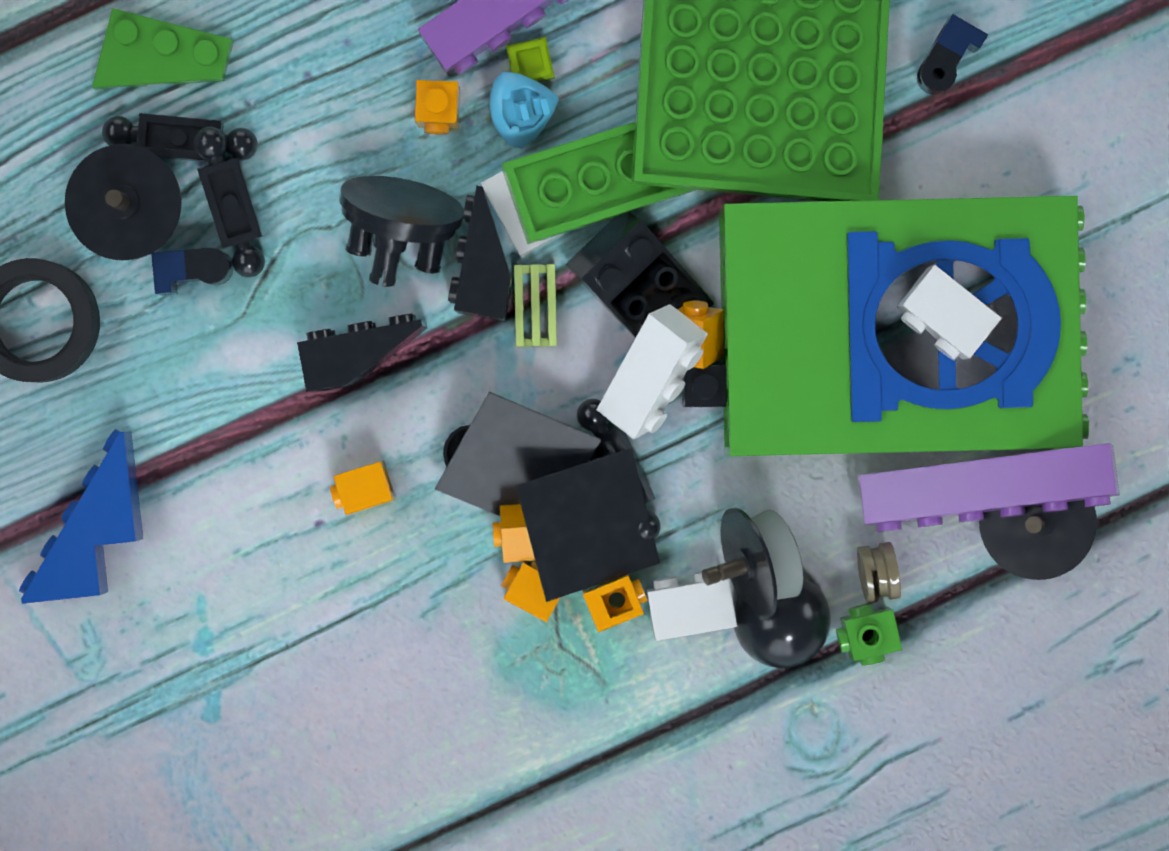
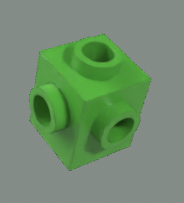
(883, 636)

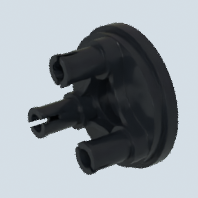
(396, 214)

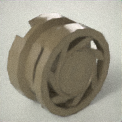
(878, 572)

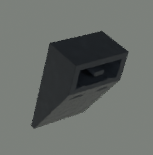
(633, 272)
(484, 274)
(347, 358)

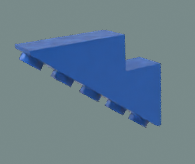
(102, 517)

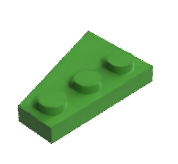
(155, 52)

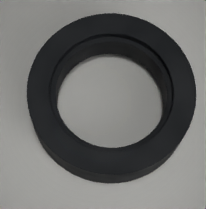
(85, 320)

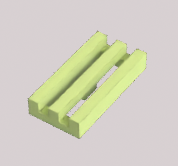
(535, 270)

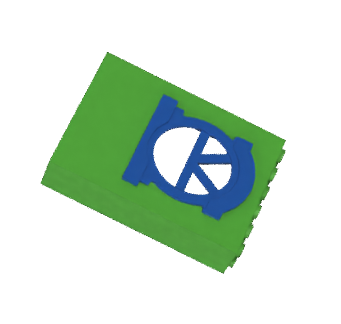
(805, 346)

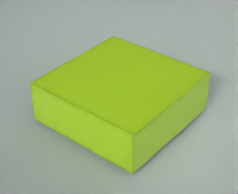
(531, 59)

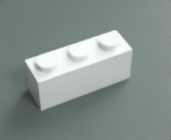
(653, 372)

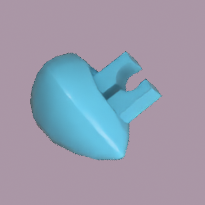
(520, 108)

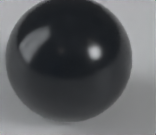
(791, 634)

